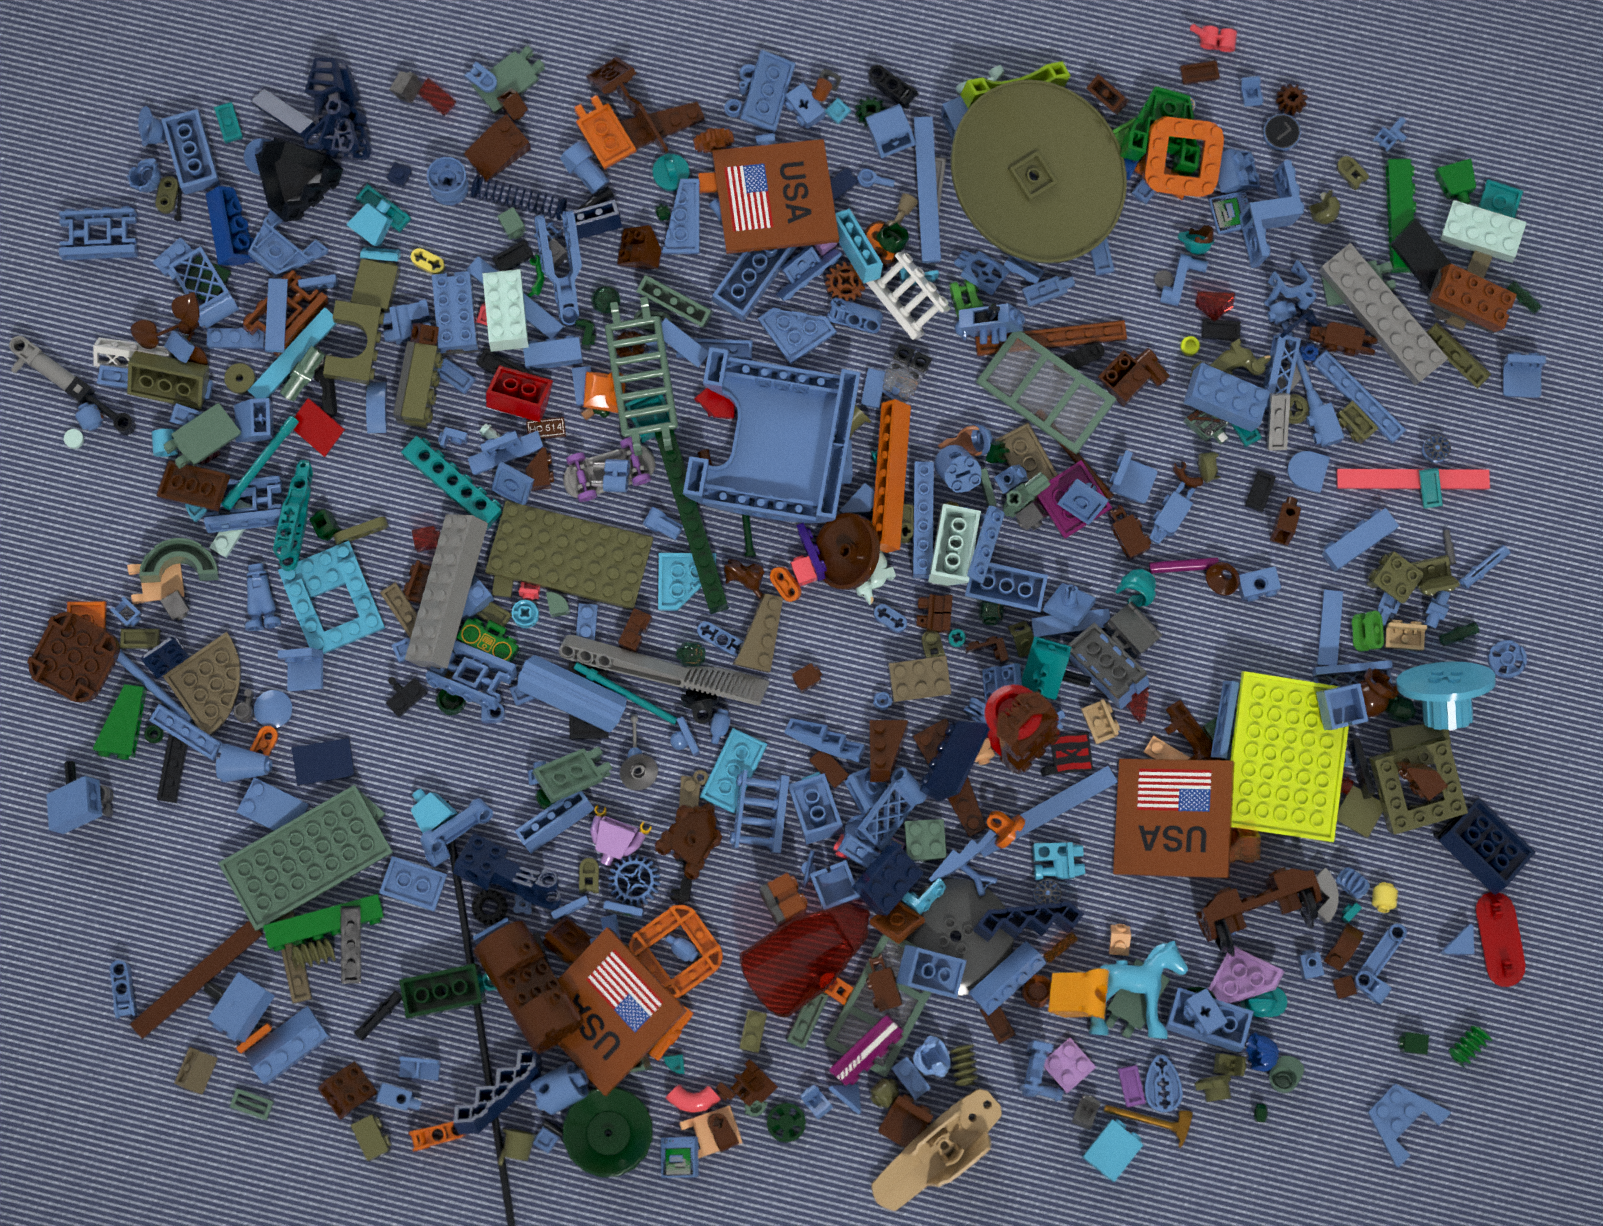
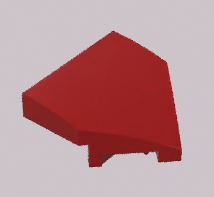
(715, 404)

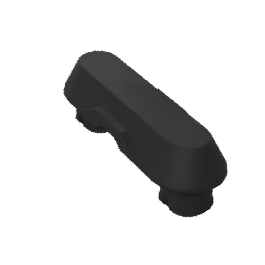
(1084, 355)
(328, 396)
(683, 894)

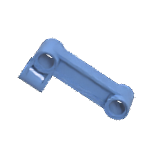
(435, 841)
(1375, 962)

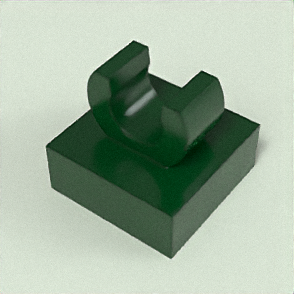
(996, 452)

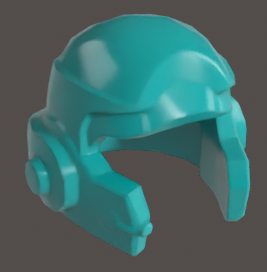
(1141, 581)

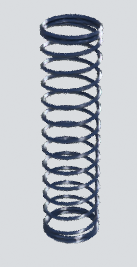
(475, 191)

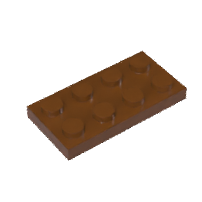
(193, 486)

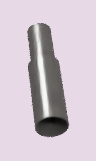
(1449, 549)

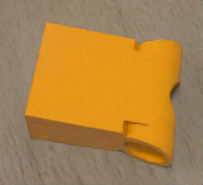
(1079, 993)

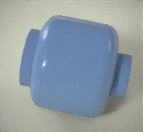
(89, 417)

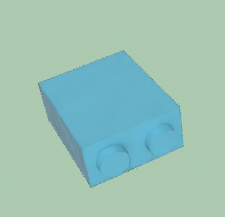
(1113, 1149)

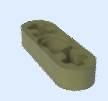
(361, 530)

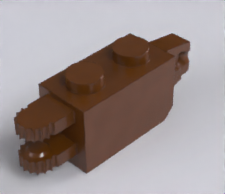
(1342, 338)

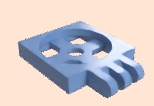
(966, 262)

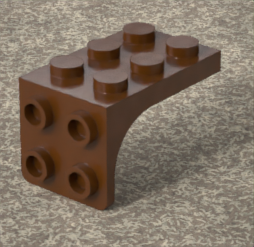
(905, 1121)

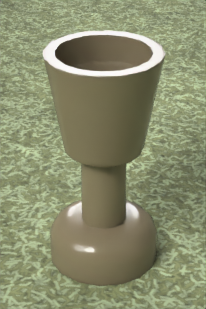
(904, 208)

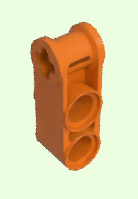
(426, 1136)

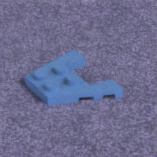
(278, 253)
(1396, 1112)

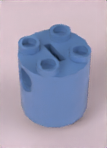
(958, 468)
(560, 1088)

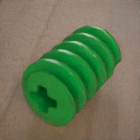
(1469, 1045)

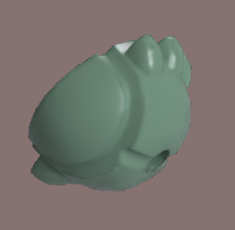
(756, 1108)

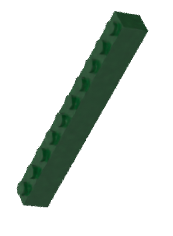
(693, 526)

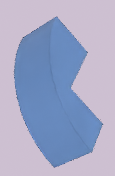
(376, 407)

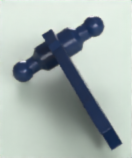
(1306, 315)

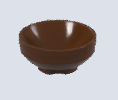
(1220, 583)

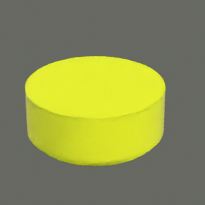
(1190, 346)

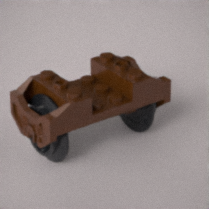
(1290, 888)

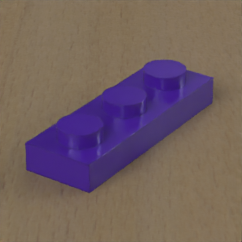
(811, 550)

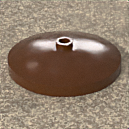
(848, 550)

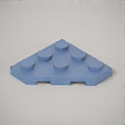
(796, 331)

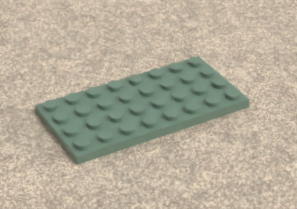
(305, 857)

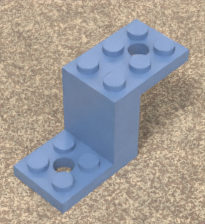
(1271, 213)

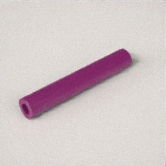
(1181, 565)

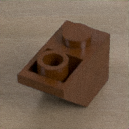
(539, 471)

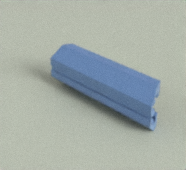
(571, 693)

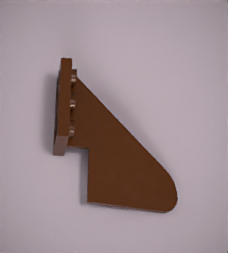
(611, 78)

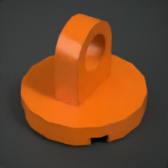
(1005, 830)

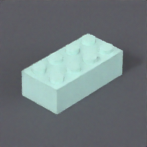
(1483, 231)
(505, 310)

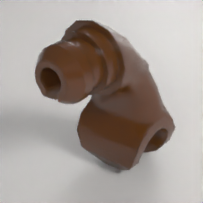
(1189, 481)

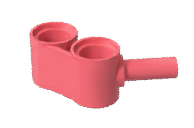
(1211, 39)

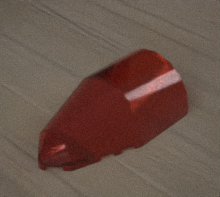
(803, 957)

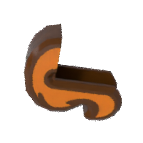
(887, 258)

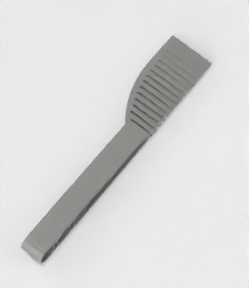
(708, 679)

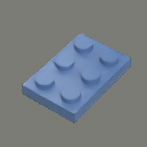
(413, 884)

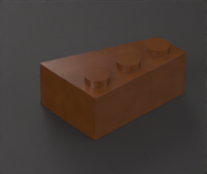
(885, 745)

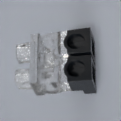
(901, 376)

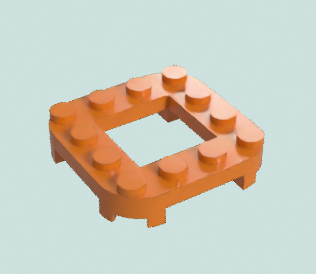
(1157, 150)
(699, 935)

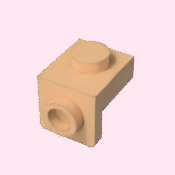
(1120, 940)

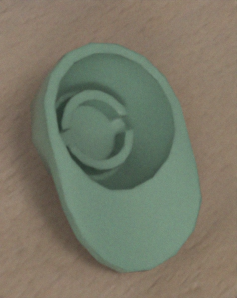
(1286, 1074)

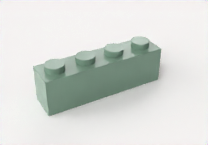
(675, 301)

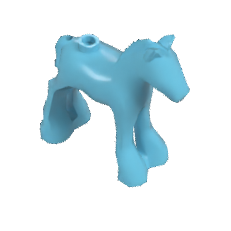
(1144, 980)

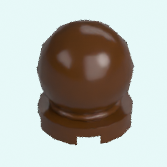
(1377, 691)

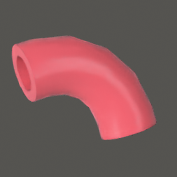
(693, 1101)

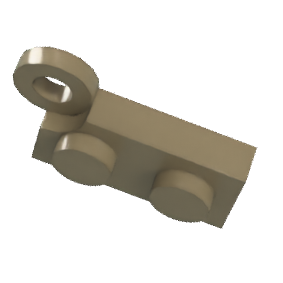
(691, 789)

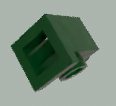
(324, 524)

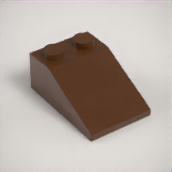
(497, 148)

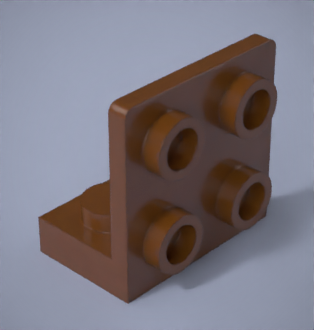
(347, 1090)

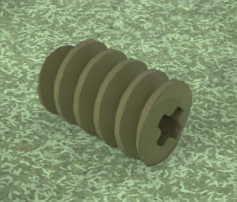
(312, 953)
(964, 1065)

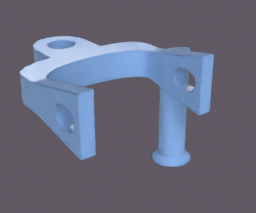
(1303, 292)

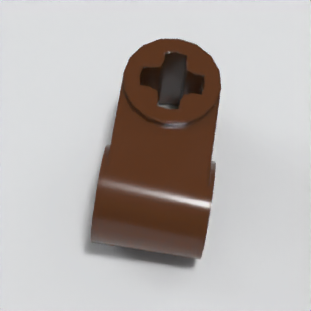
(724, 1135)

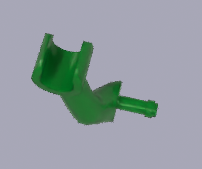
(537, 287)

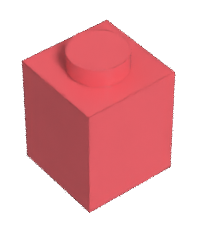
(803, 570)

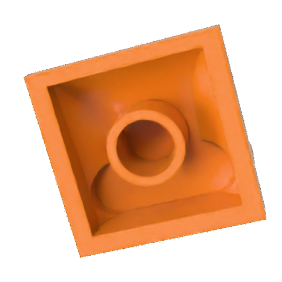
(600, 392)

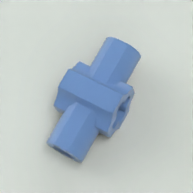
(1437, 609)

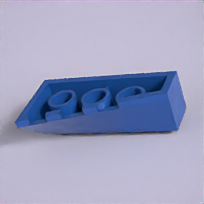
(228, 227)

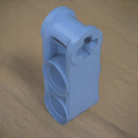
(863, 321)
(124, 1000)

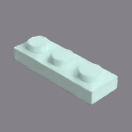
(226, 540)

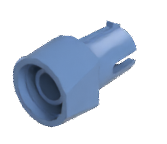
(579, 160)

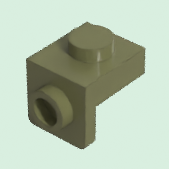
(1229, 1064)

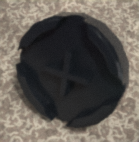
(699, 701)

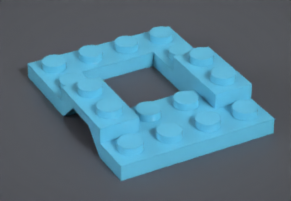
(324, 573)

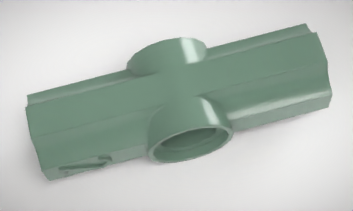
(302, 373)

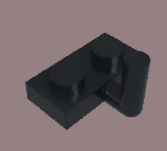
(405, 696)

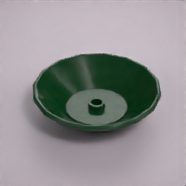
(586, 1128)

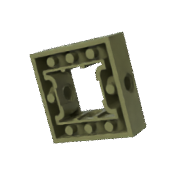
(1439, 756)

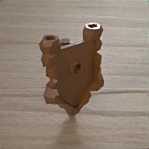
(691, 837)

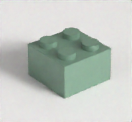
(925, 840)

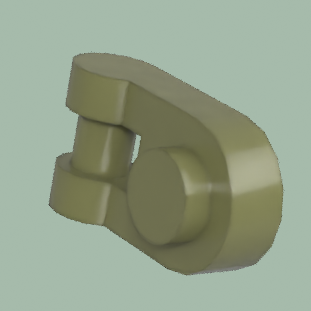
(1346, 167)
(930, 641)
(589, 869)

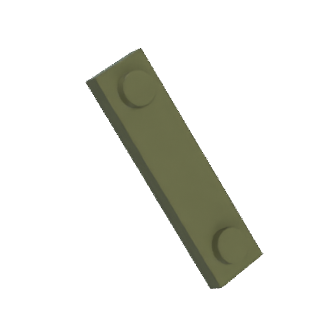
(1459, 356)

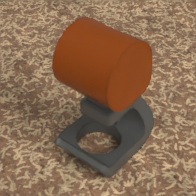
(824, 86)

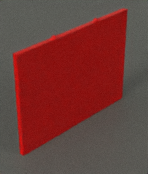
(317, 427)

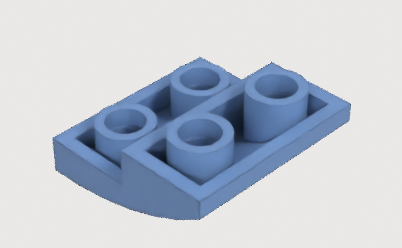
(1000, 676)

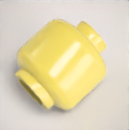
(1384, 897)

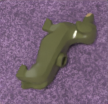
(1236, 358)

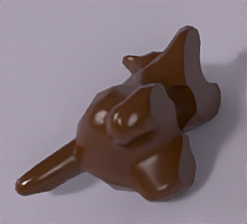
(749, 576)

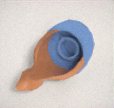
(974, 439)

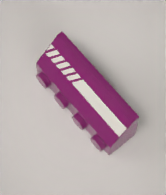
(865, 1050)

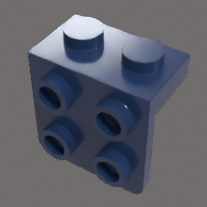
(165, 657)

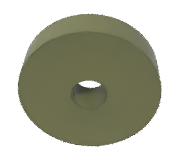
(234, 372)

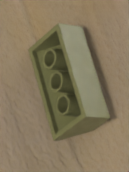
(167, 379)

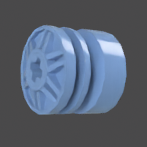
(446, 171)

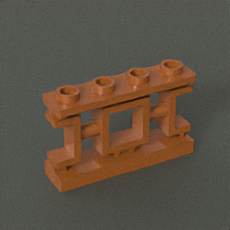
(299, 320)

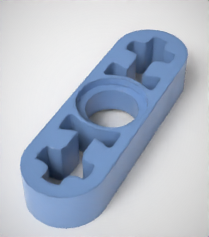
(707, 637)

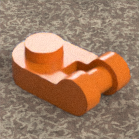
(845, 995)

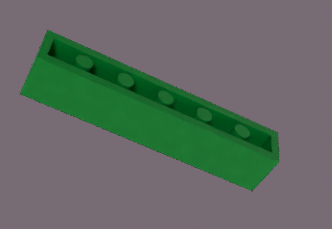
(1399, 204)
(319, 923)

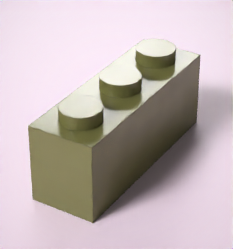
(1410, 735)

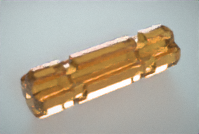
(1060, 947)

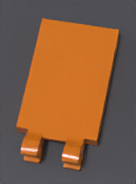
(604, 133)

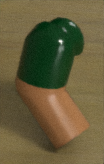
(588, 412)

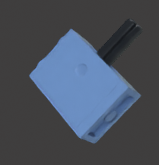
(73, 803)
(238, 1006)

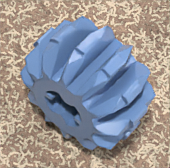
(1353, 883)

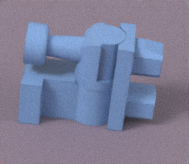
(402, 319)

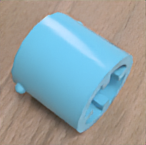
(159, 438)

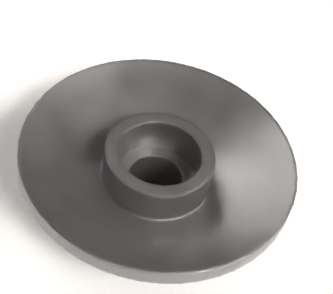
(644, 777)

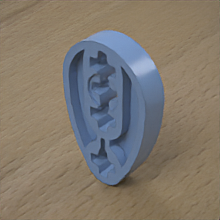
(1151, 1088)

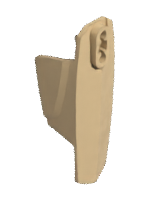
(940, 1151)

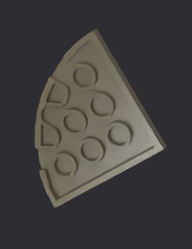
(208, 683)

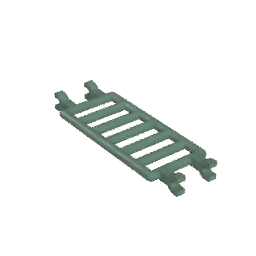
(664, 371)

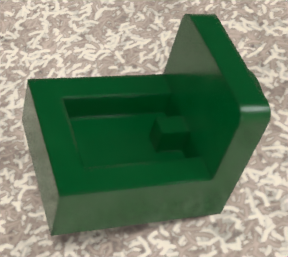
(589, 337)

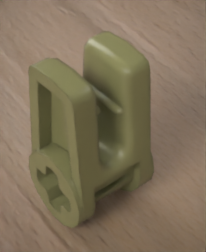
(907, 523)

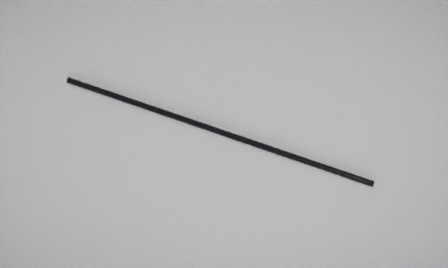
(481, 1035)

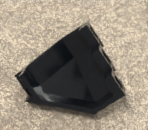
(295, 177)

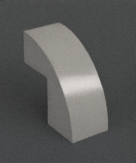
(1330, 891)

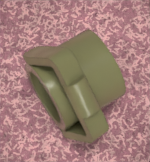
(1215, 1087)

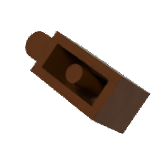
(1129, 533)
(883, 985)

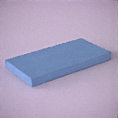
(767, 91)

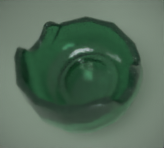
(603, 297)

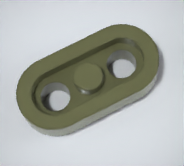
(167, 193)

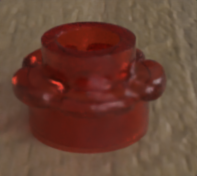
(1346, 785)

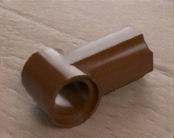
(1149, 361)

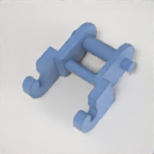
(550, 226)

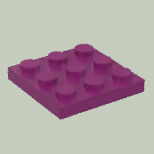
(1062, 519)

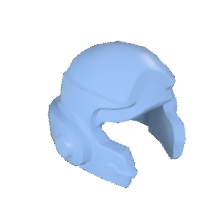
(932, 1057)

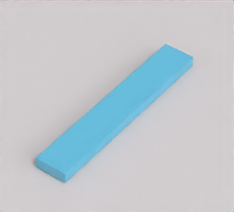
(283, 365)

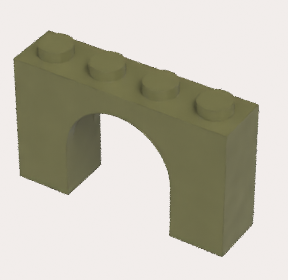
(359, 368)

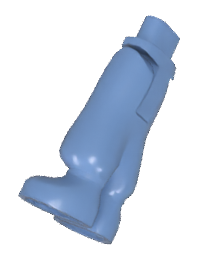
(260, 600)

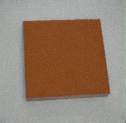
(898, 923)

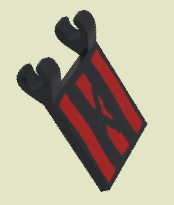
(1070, 755)

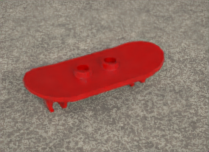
(1500, 939)

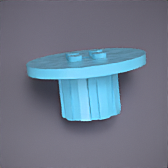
(1446, 691)

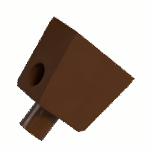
(1286, 522)

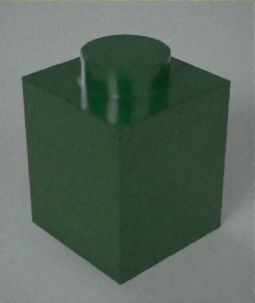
(1413, 1043)

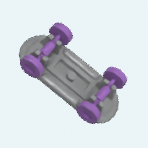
(581, 472)

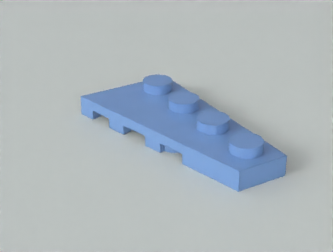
(684, 225)

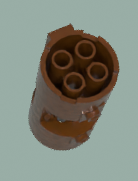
(528, 986)

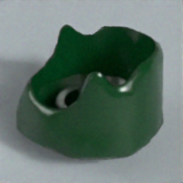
(893, 238)
(450, 703)

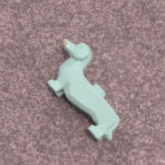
(876, 580)

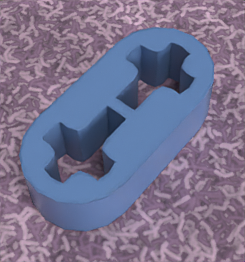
(893, 615)

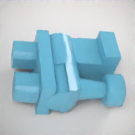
(1063, 860)

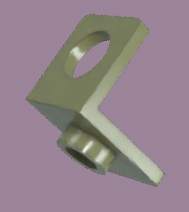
(1023, 639)

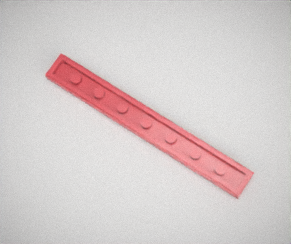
(1409, 479)

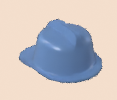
(150, 128)

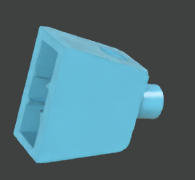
(372, 222)
(431, 810)

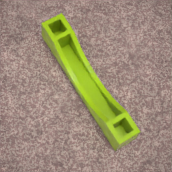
(1053, 73)

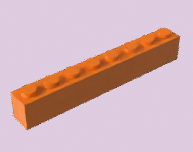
(891, 473)

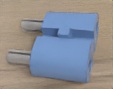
(615, 475)

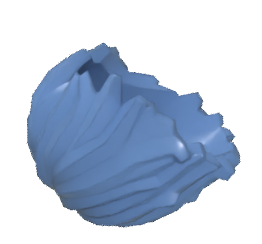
(146, 176)

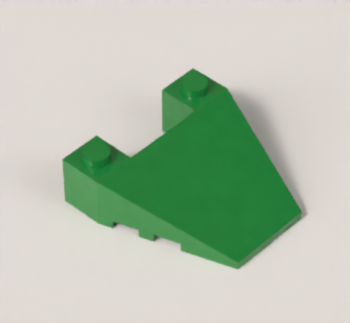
(1158, 104)

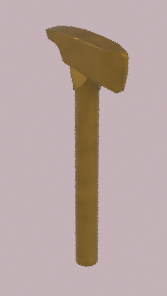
(1180, 1128)

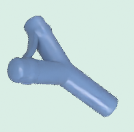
(978, 879)

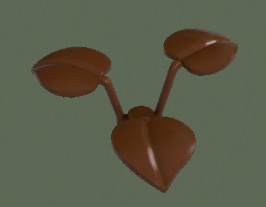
(184, 308)

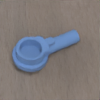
(867, 178)

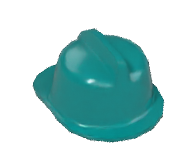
(1266, 1004)

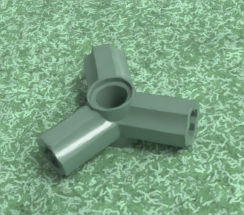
(1024, 494)

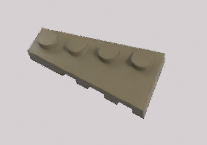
(760, 641)

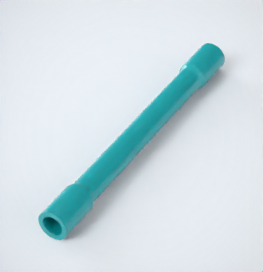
(284, 431)

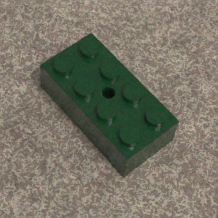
(424, 995)

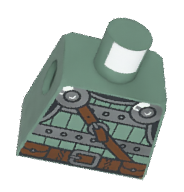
(1207, 426)

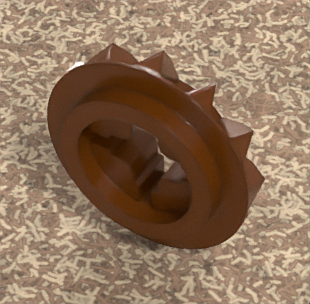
(624, 351)

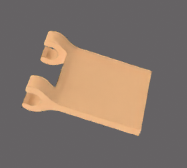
(155, 591)
(702, 1131)

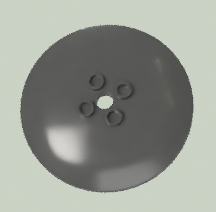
(960, 911)

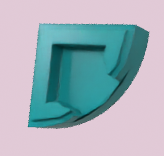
(675, 1063)

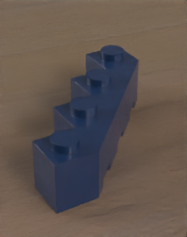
(1036, 917)
(493, 1100)

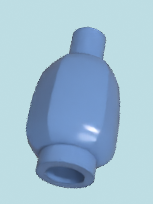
(719, 725)
(683, 948)

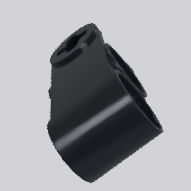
(899, 93)

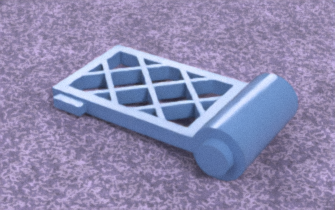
(212, 310)
(906, 790)

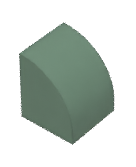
(557, 605)

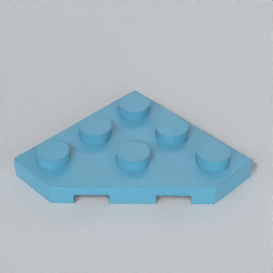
(677, 580)

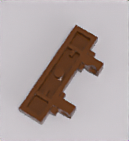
(1186, 724)

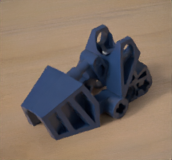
(334, 85)

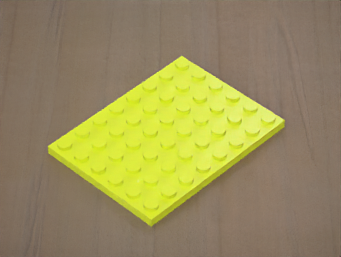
(1285, 760)

